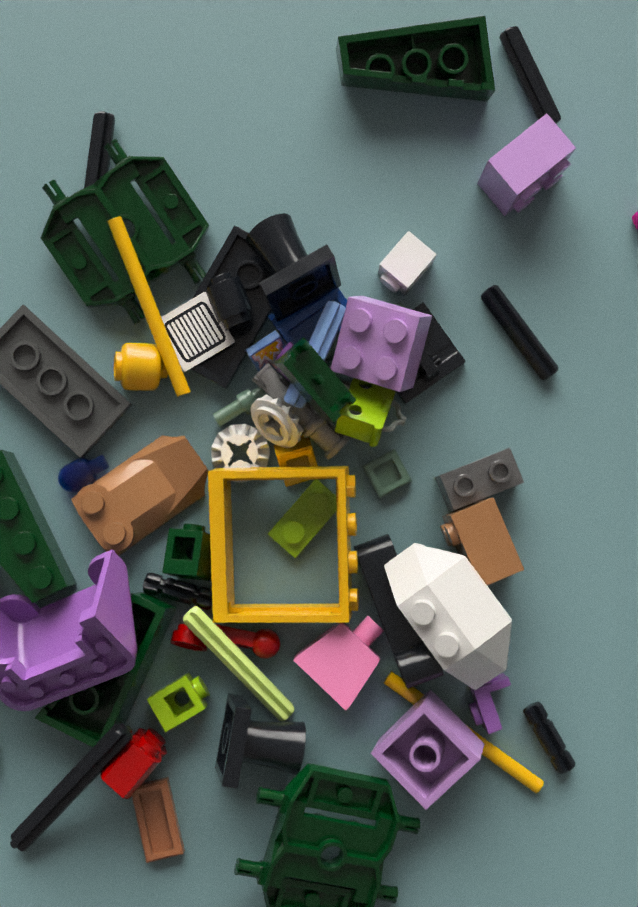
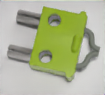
(368, 414)

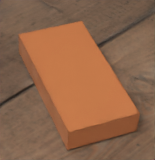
(158, 820)

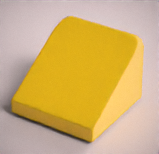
(298, 456)

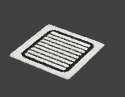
(196, 332)

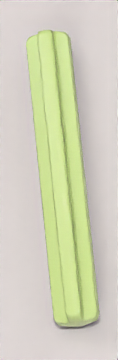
(238, 663)

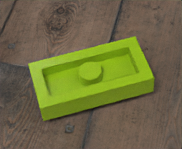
(304, 518)

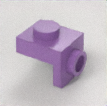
(483, 708)

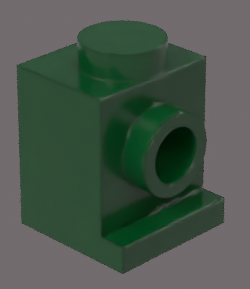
(178, 551)

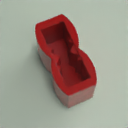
(135, 762)

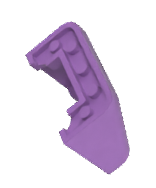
(68, 642)

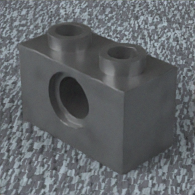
(479, 479)

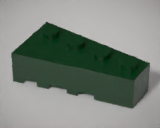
(421, 59)
(26, 541)
(96, 709)

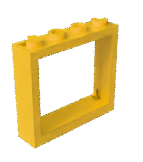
(222, 549)

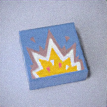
(266, 350)

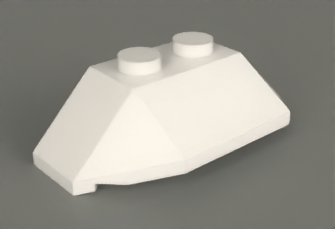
(452, 612)

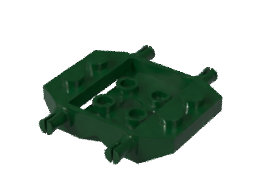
(116, 197)
(293, 865)

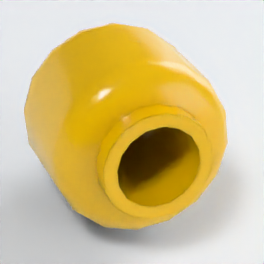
(139, 367)

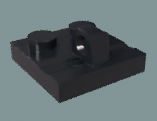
(437, 359)

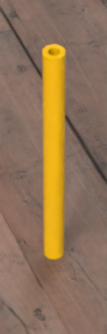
(148, 306)
(490, 751)

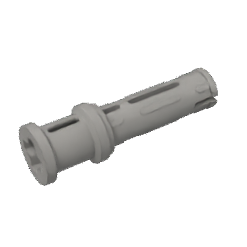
(316, 428)

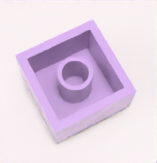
(526, 166)
(381, 343)
(428, 749)

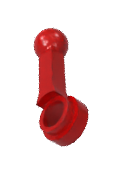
(263, 643)

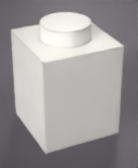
(405, 264)

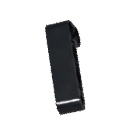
(410, 652)

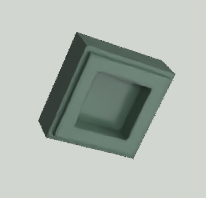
(387, 473)

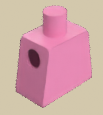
(342, 659)

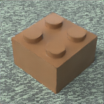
(484, 540)

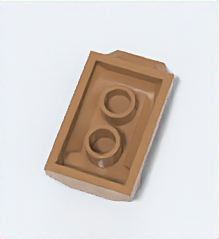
(142, 493)

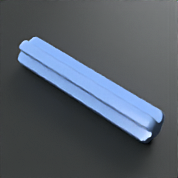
(321, 342)

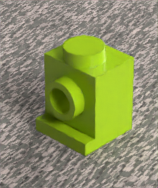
(169, 710)

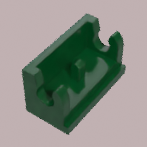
(315, 380)

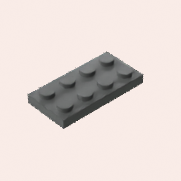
(57, 383)

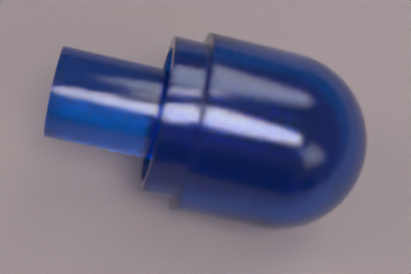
(81, 473)

